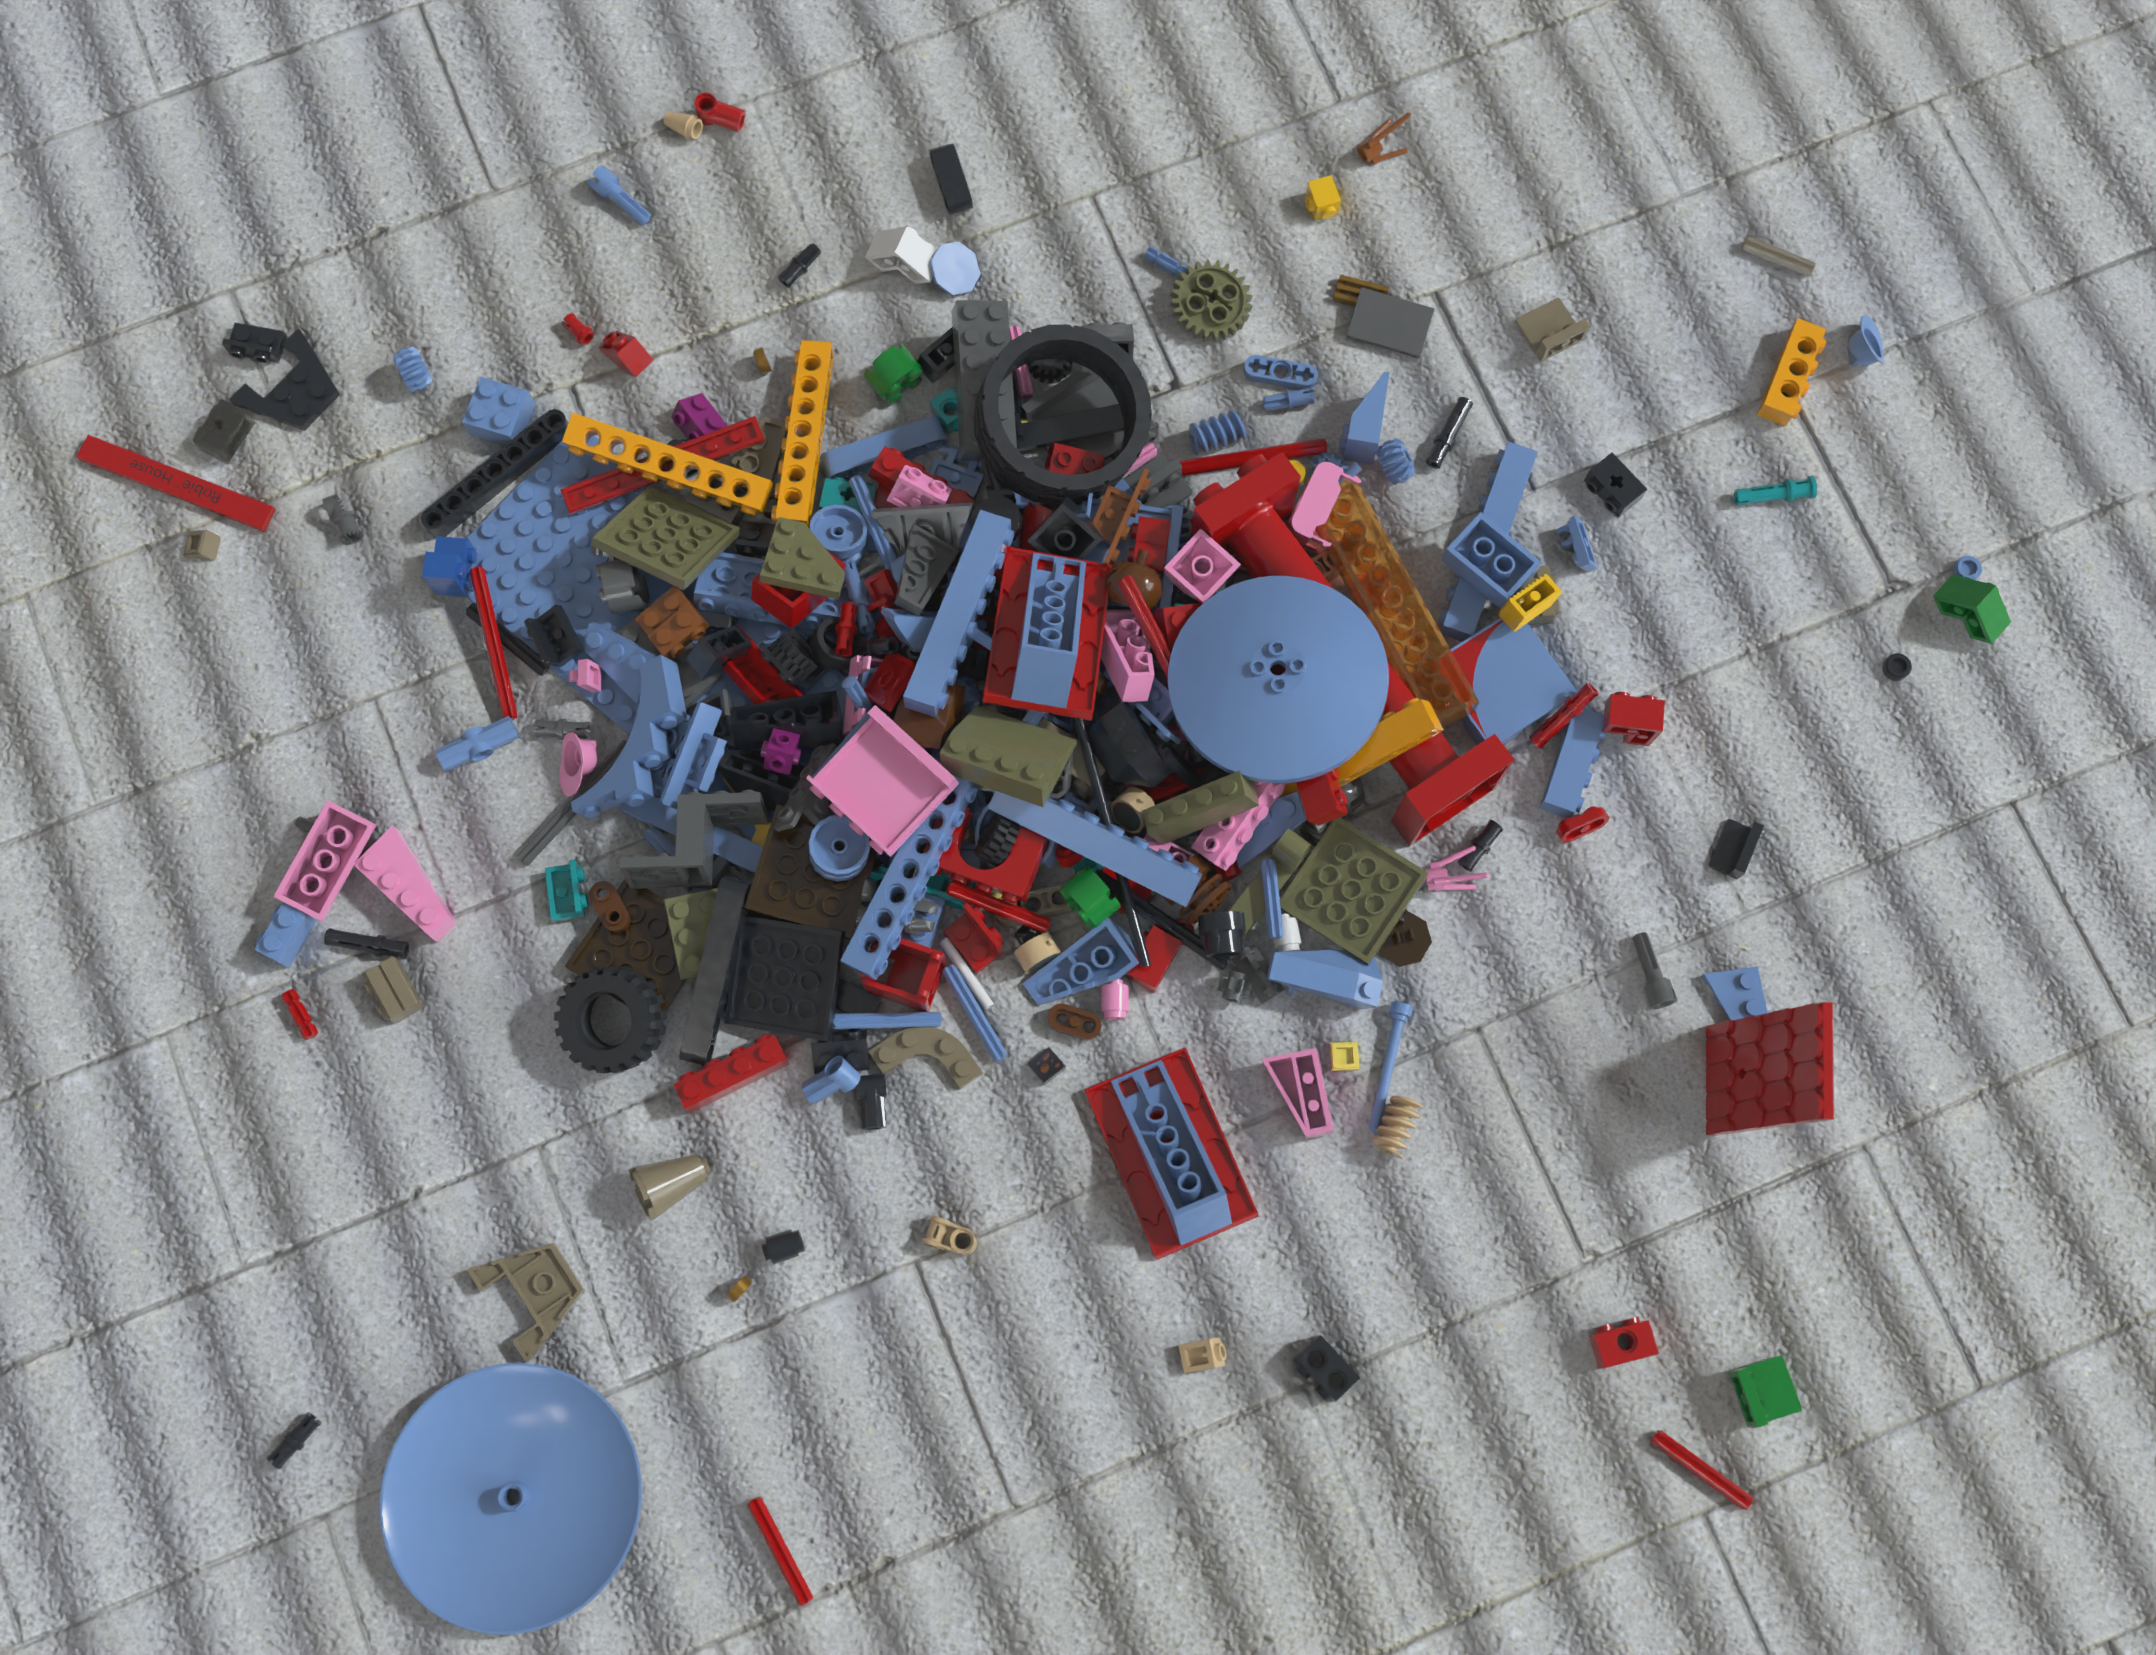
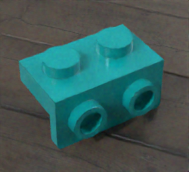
(565, 891)

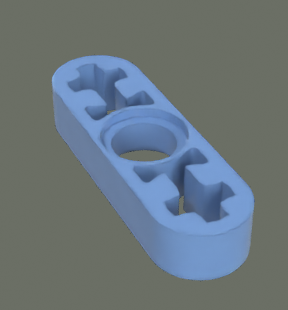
(1274, 363)

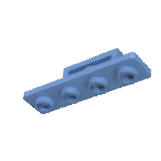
(1156, 709)
(696, 757)

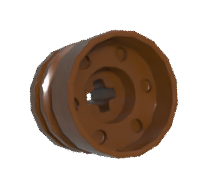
(1206, 895)

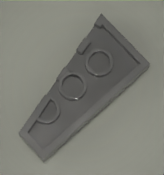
(923, 569)

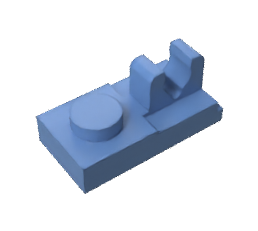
(1579, 540)

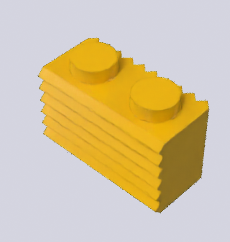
(1529, 602)

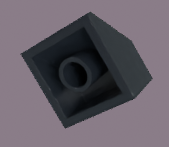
(1066, 532)

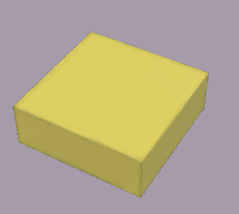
(1344, 1056)

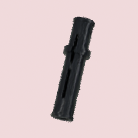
(1436, 455)
(377, 945)

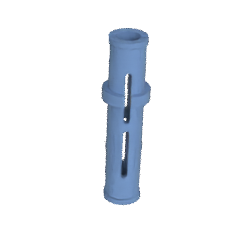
(857, 596)

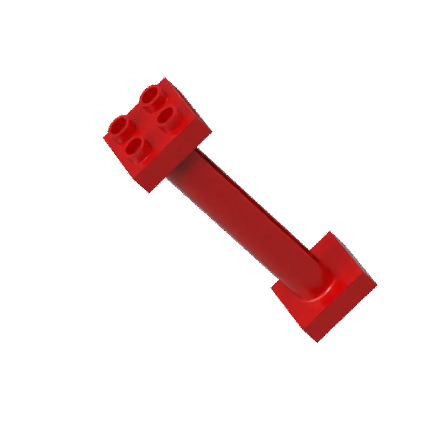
(1250, 522)

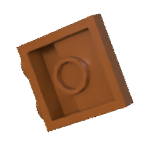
(672, 623)

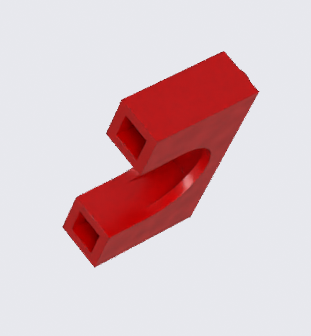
(1010, 879)

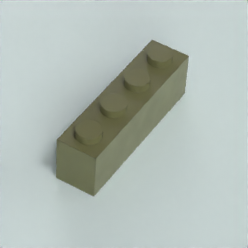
(1200, 807)

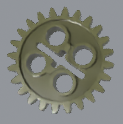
(1220, 281)

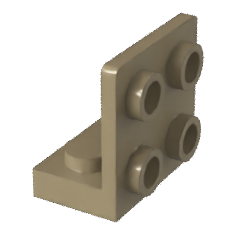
(1551, 329)

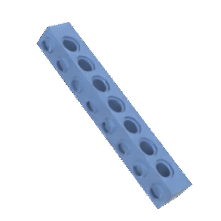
(896, 881)

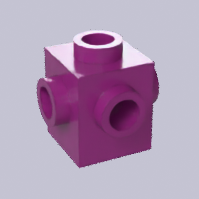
(781, 751)

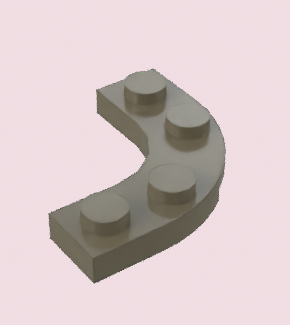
(927, 1042)

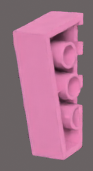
(1127, 656)

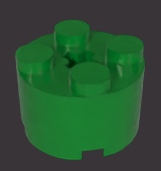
(894, 373)
(1089, 896)

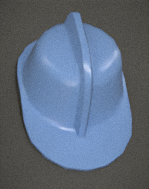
(1866, 344)

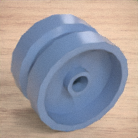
(841, 532)
(837, 864)

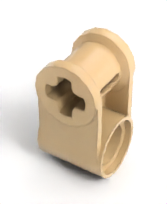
(947, 1236)

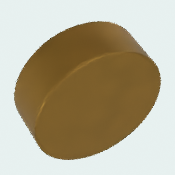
(762, 360)
(738, 1290)

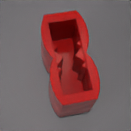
(1150, 536)

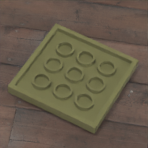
(666, 537)
(1352, 890)

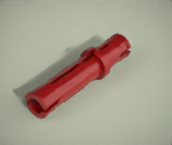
(1572, 707)

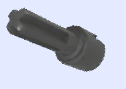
(1659, 988)

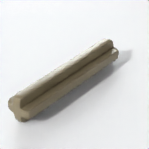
(1778, 256)

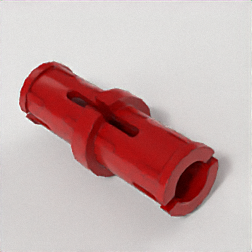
(846, 629)

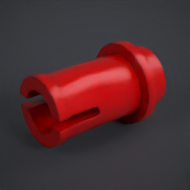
(582, 333)

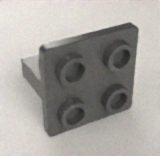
(1166, 483)

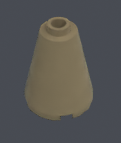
(667, 1182)

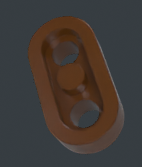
(608, 906)
(1075, 1020)

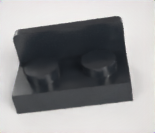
(255, 343)
(754, 538)

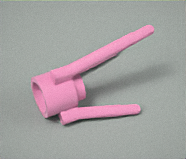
(1439, 880)

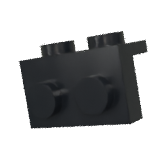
(554, 637)
(849, 1044)

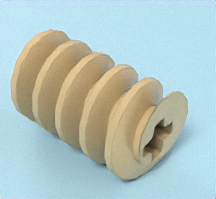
(1396, 1125)

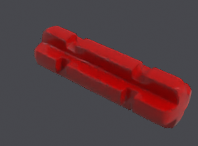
(299, 1014)

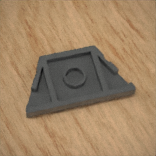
(942, 521)

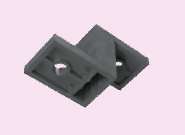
(694, 840)

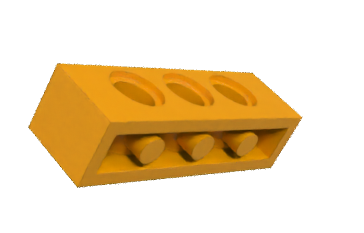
(1775, 405)

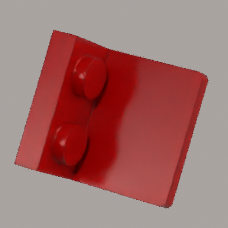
(1072, 460)
(974, 939)

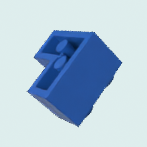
(449, 566)

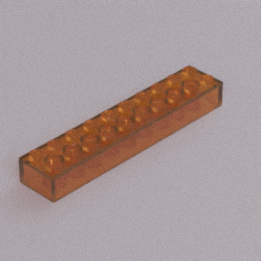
(1394, 606)

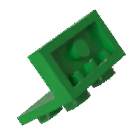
(1765, 1391)

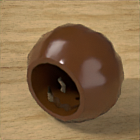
(1146, 579)

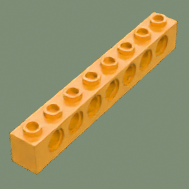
(820, 357)
(582, 428)

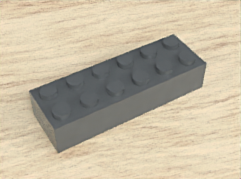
(978, 338)

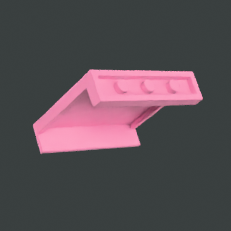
(883, 783)

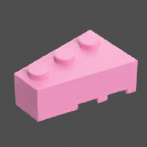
(1304, 1090)

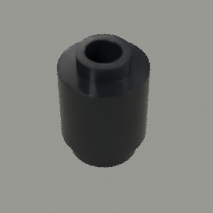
(783, 1246)

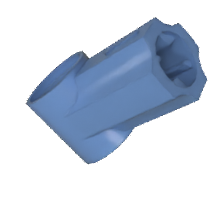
(836, 1076)

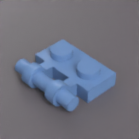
(958, 476)

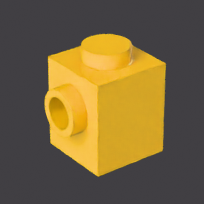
(1322, 198)

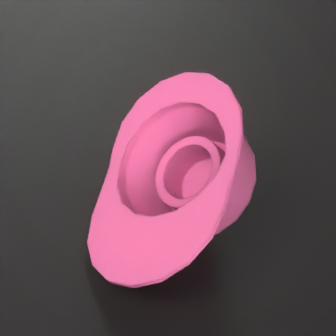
(577, 762)

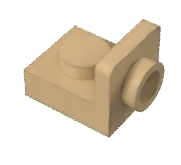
(1202, 1355)

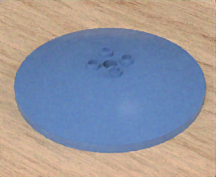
(1270, 723)

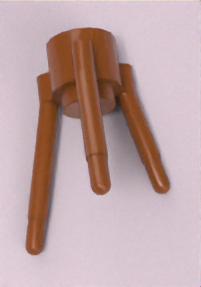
(1370, 148)

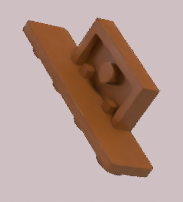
(1114, 514)

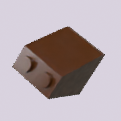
(928, 730)

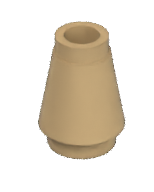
(684, 124)

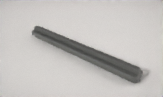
(565, 813)

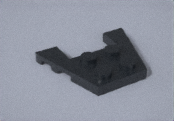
(300, 395)

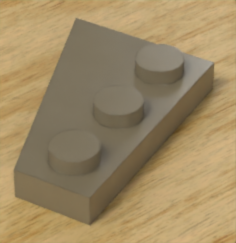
(764, 457)

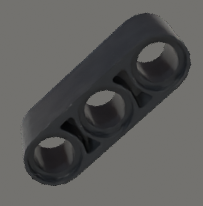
(951, 178)

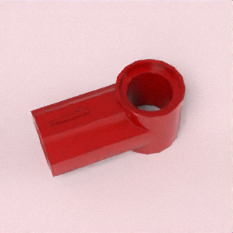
(720, 113)

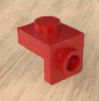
(881, 590)

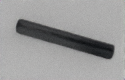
(513, 643)

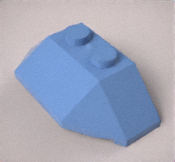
(915, 629)

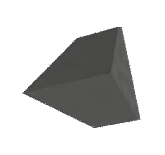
(723, 729)

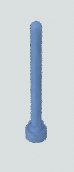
(1399, 1014)

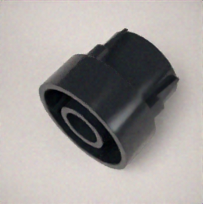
(1222, 933)

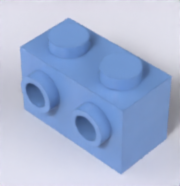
(284, 934)

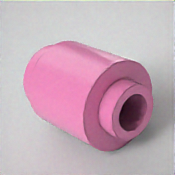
(1115, 1000)

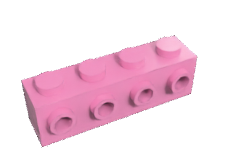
(1226, 838)

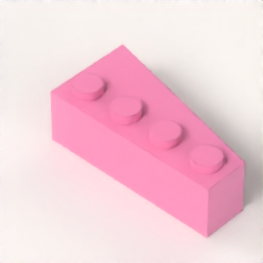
(401, 878)

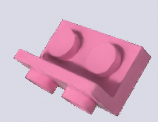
(917, 489)

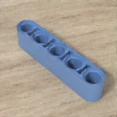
(860, 456)

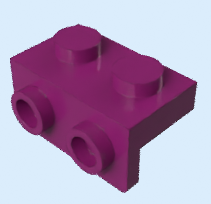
(696, 416)

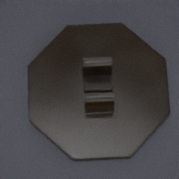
(1407, 942)

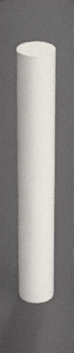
(966, 973)

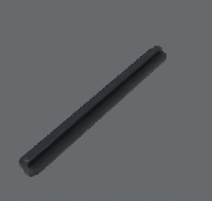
(1163, 921)

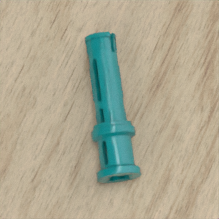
(1787, 490)

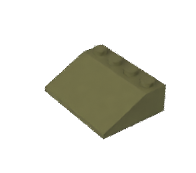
(1006, 755)

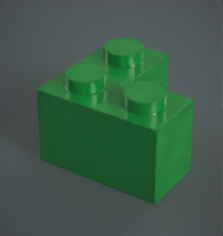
(1976, 605)

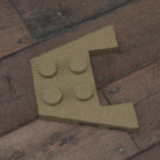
(544, 1285)

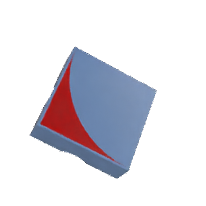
(1511, 679)

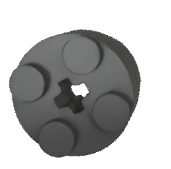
(622, 586)

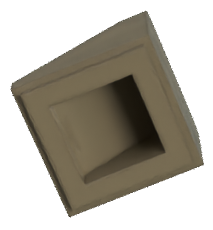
(202, 545)

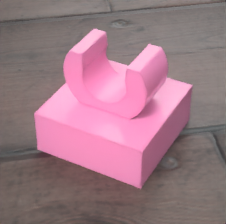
(587, 676)

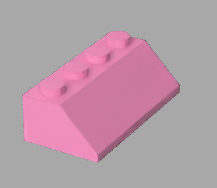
(324, 860)

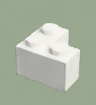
(902, 251)

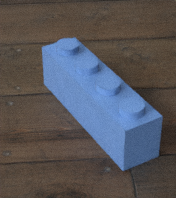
(1572, 764)

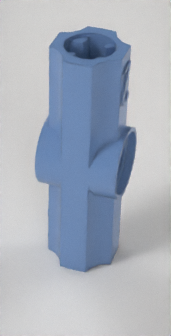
(477, 743)

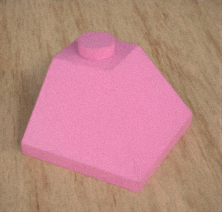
(1200, 567)

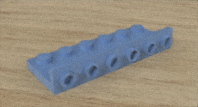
(727, 590)

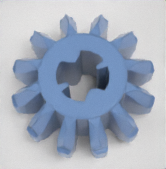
(412, 369)
(1395, 461)

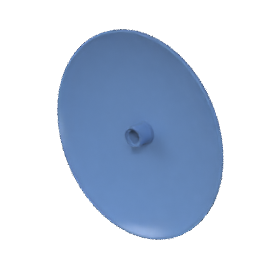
(450, 1510)

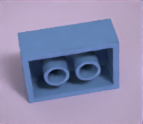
(1491, 560)

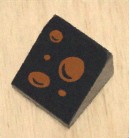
(1046, 1066)

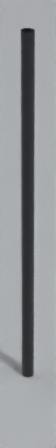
(1106, 819)

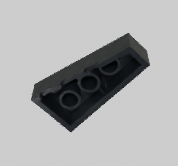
(812, 716)

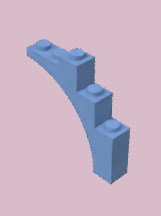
(647, 746)

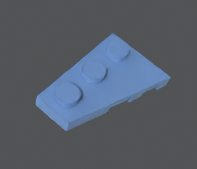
(617, 657)

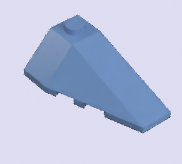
(1093, 960)
(1329, 975)

